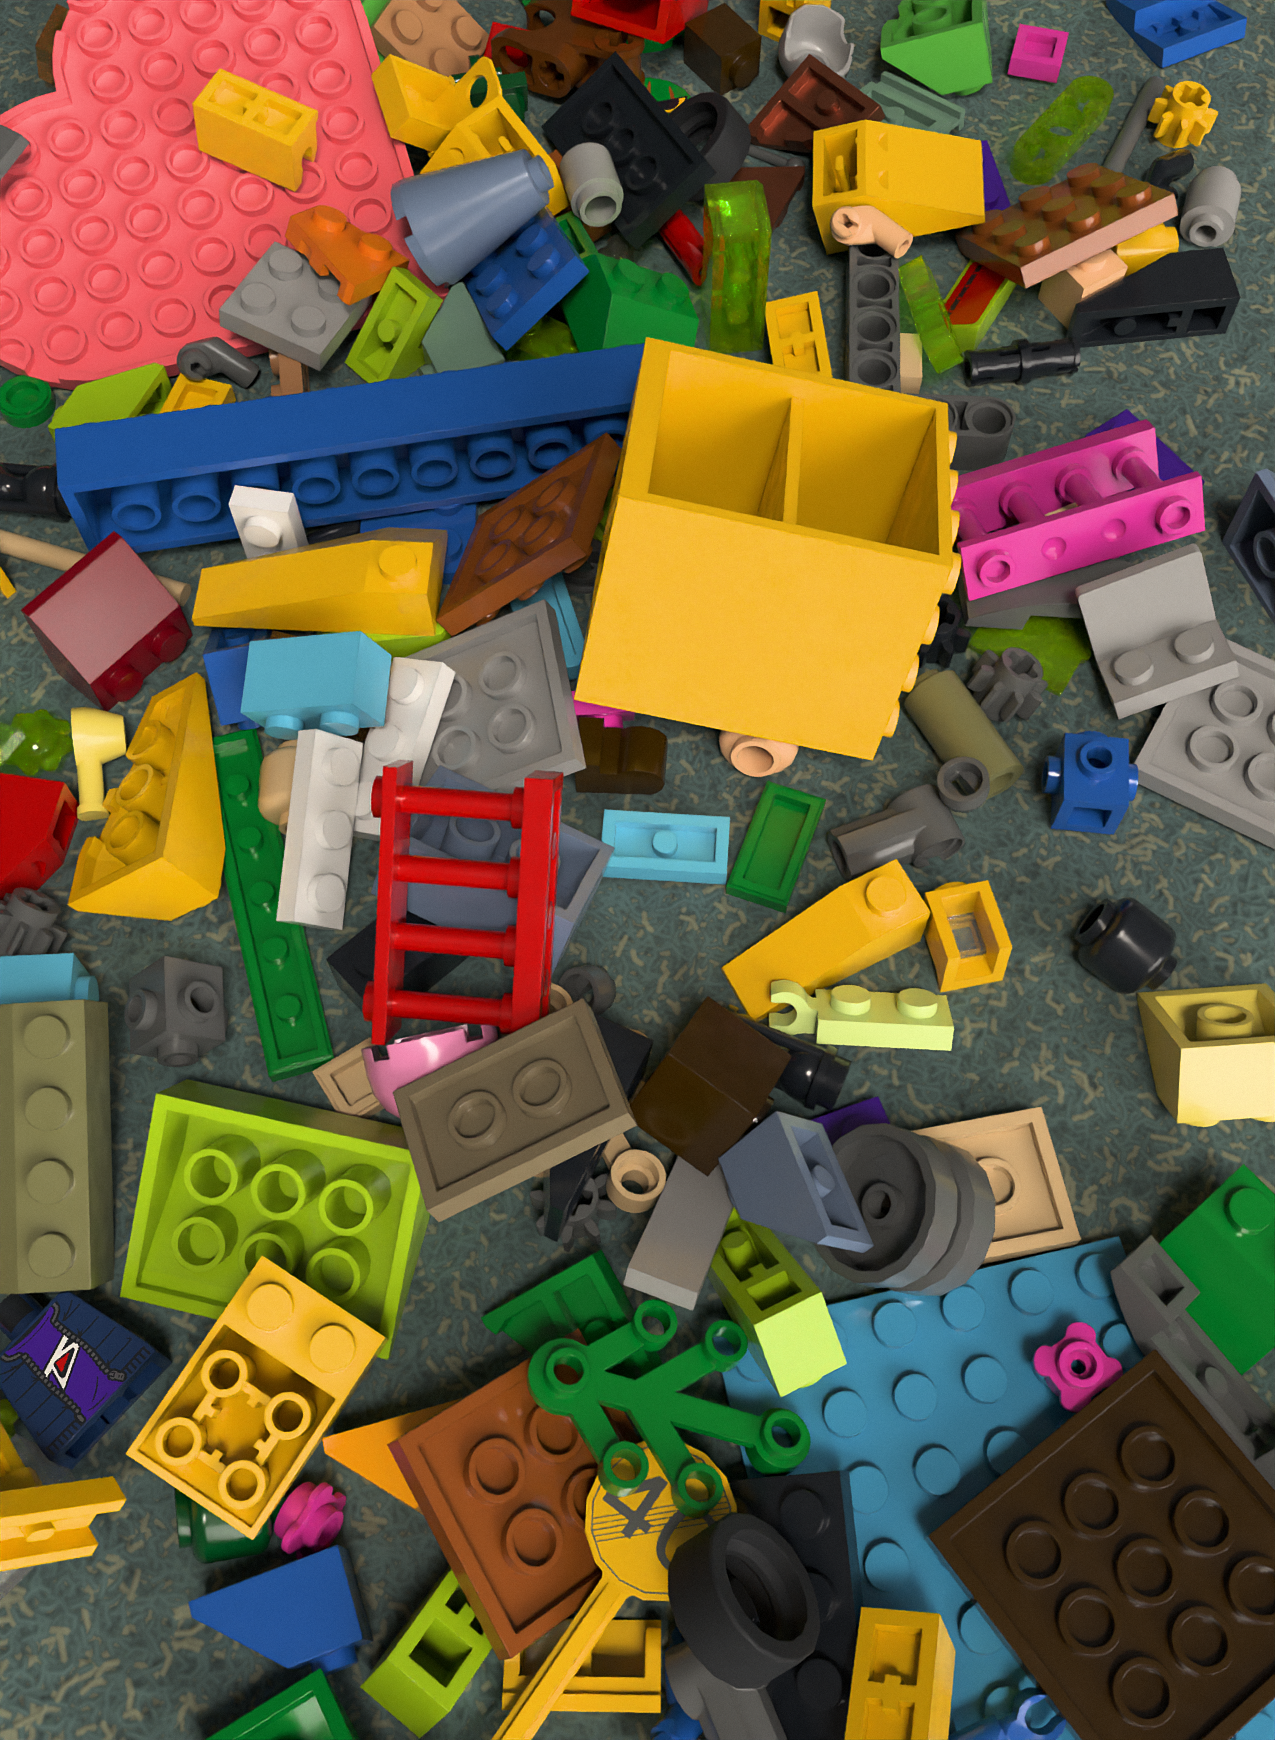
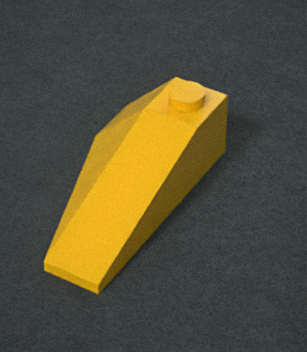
(347, 584)
(165, 818)

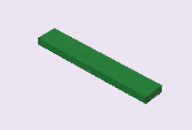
(273, 952)

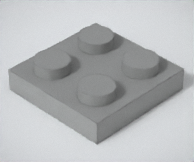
(291, 308)

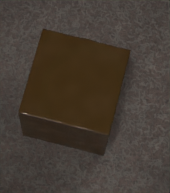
(709, 1087)

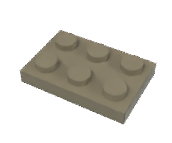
(512, 1110)

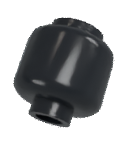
(1126, 945)

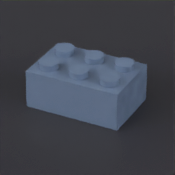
(580, 870)

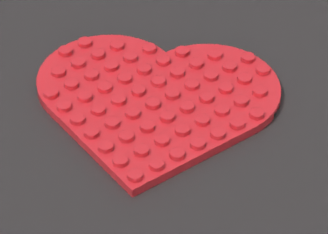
(133, 235)

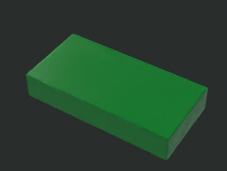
(775, 846)

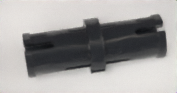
(1021, 361)

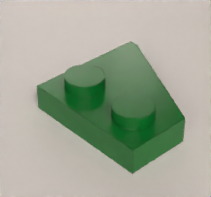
(578, 1297)

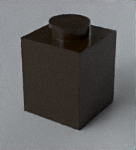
(722, 49)

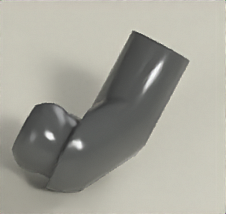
(214, 356)

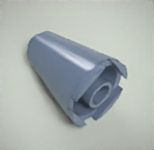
(469, 210)

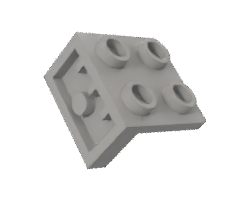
(1156, 631)

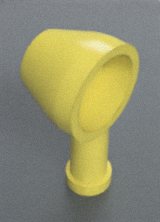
(96, 740)

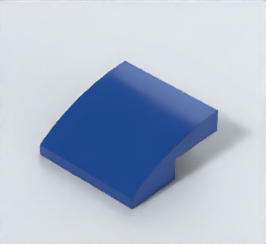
(1177, 28)

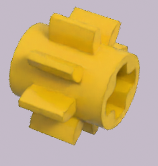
(1182, 115)

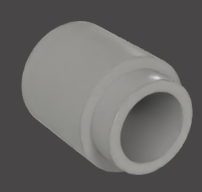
(592, 184)
(1211, 207)

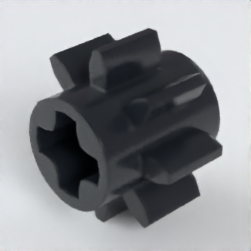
(949, 635)

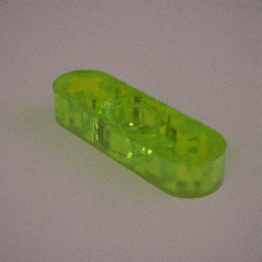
(1061, 113)
(930, 315)

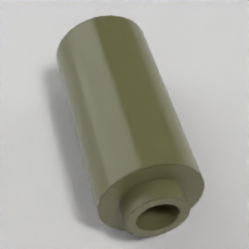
(960, 727)

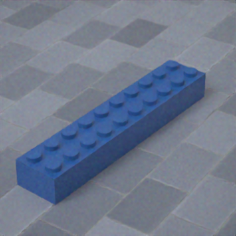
(343, 448)

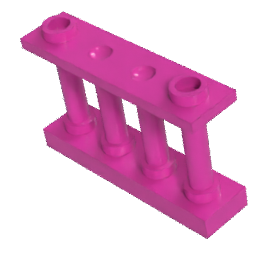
(1080, 536)

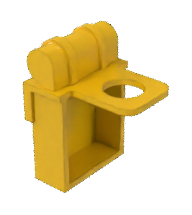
(427, 105)

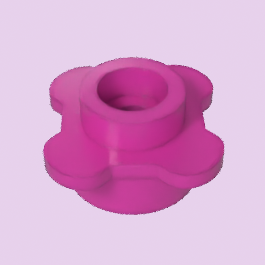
(1055, 1366)
(310, 1519)

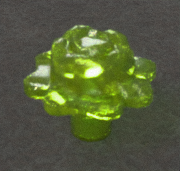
(45, 742)

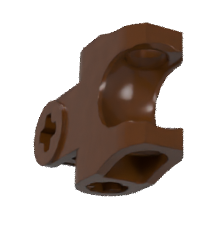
(565, 50)

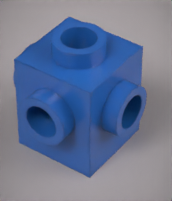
(1089, 782)

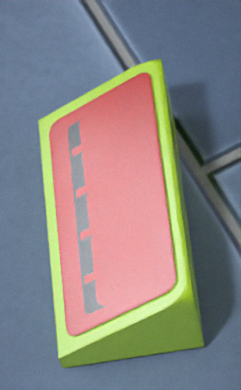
(976, 303)

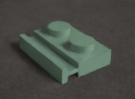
(914, 106)

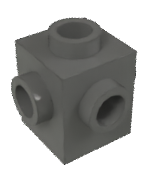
(176, 1011)

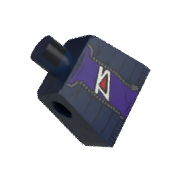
(71, 1372)

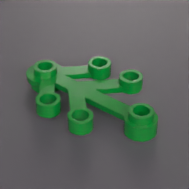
(658, 1407)

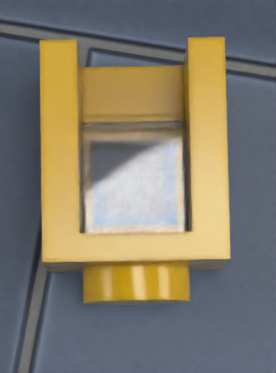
(966, 935)

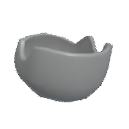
(816, 32)

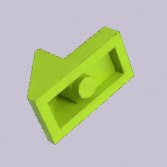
(394, 330)

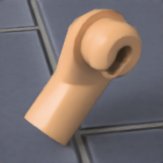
(869, 226)

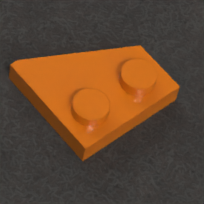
(353, 256)

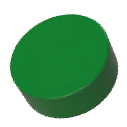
(26, 401)

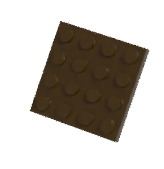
(1129, 1566)

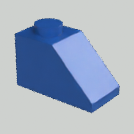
(226, 665)
(295, 1612)

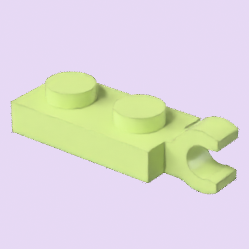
(865, 1018)

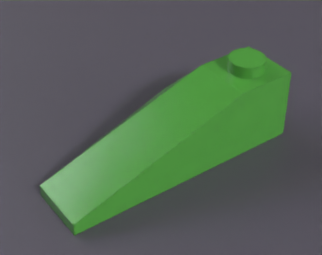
(941, 44)

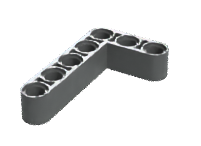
(873, 359)

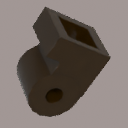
(621, 759)

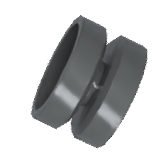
(922, 1208)

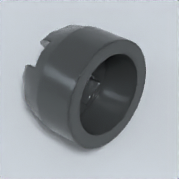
(973, 778)
(586, 977)

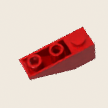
(34, 830)

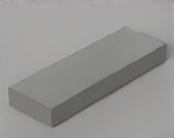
(681, 1236)

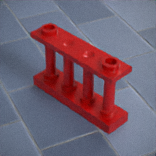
(525, 878)

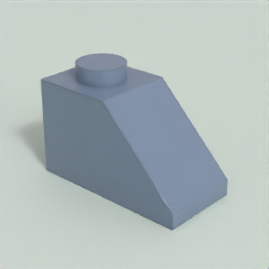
(793, 1184)

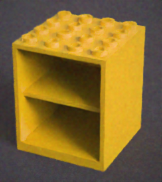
(771, 551)

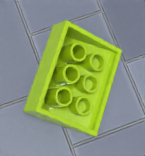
(276, 1180)

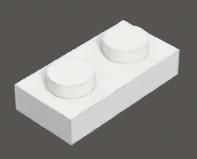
(266, 520)

